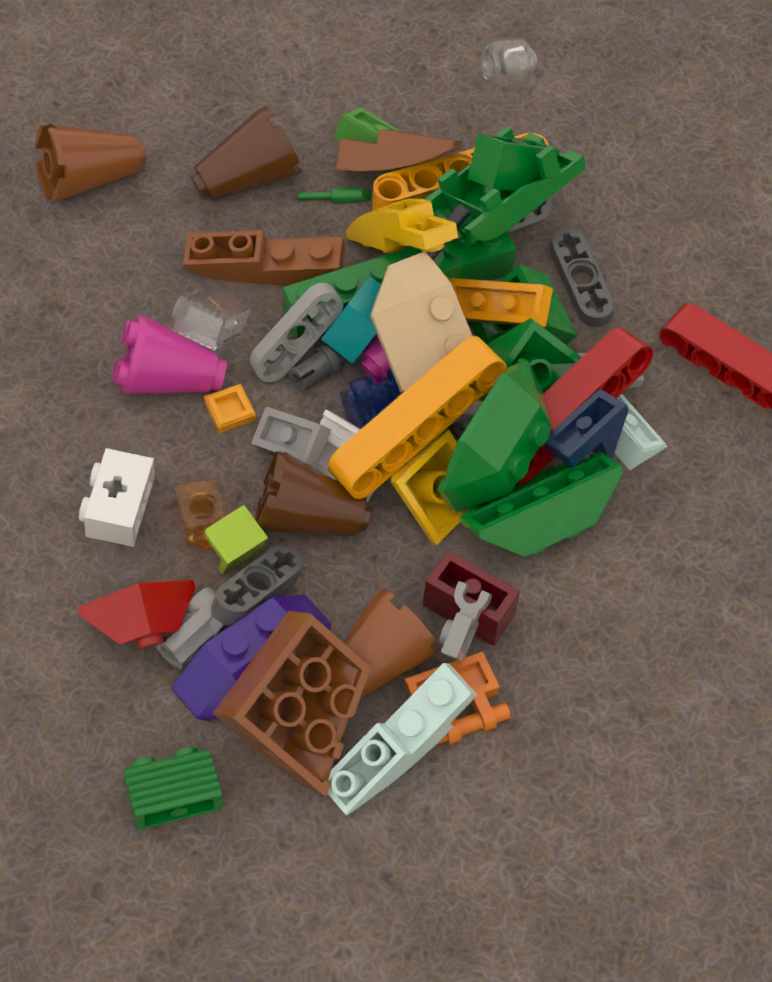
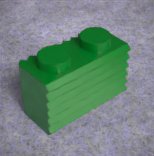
(172, 787)

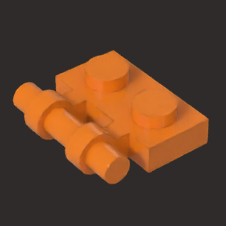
(480, 678)

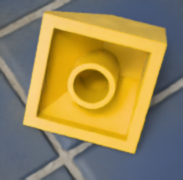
(418, 487)

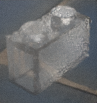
(212, 316)

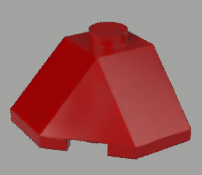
(140, 612)

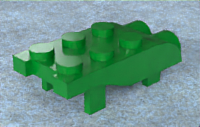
(496, 214)

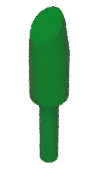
(338, 195)

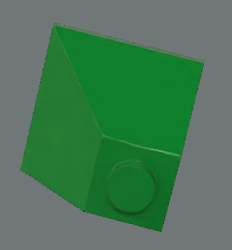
(544, 351)

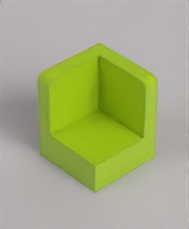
(235, 538)

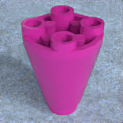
(165, 362)

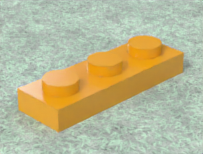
(502, 301)

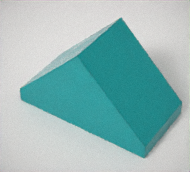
(354, 325)

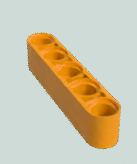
(420, 179)
(416, 417)

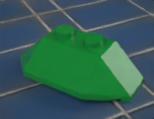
(498, 440)
(548, 507)

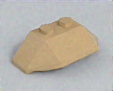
(417, 318)

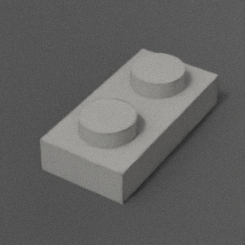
(292, 435)

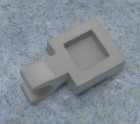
(458, 633)

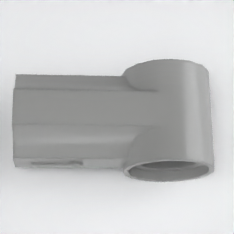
(195, 630)

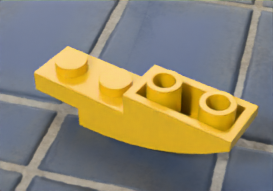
(402, 225)

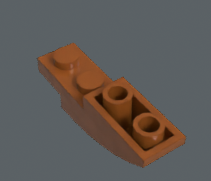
(258, 260)

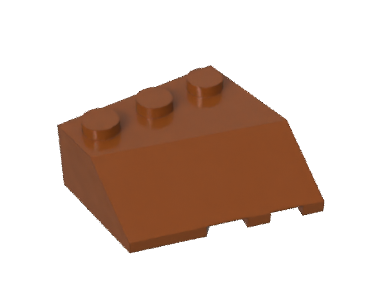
(297, 699)

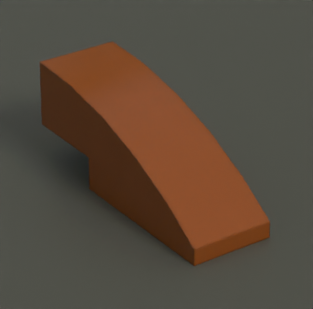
(393, 151)

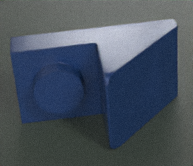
(591, 427)

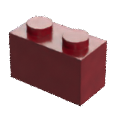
(441, 588)

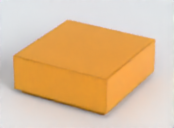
(229, 408)

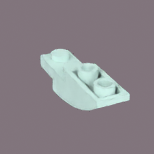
(400, 741)

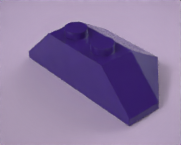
(230, 652)

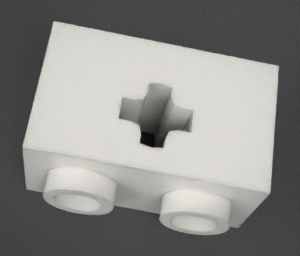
(120, 517)

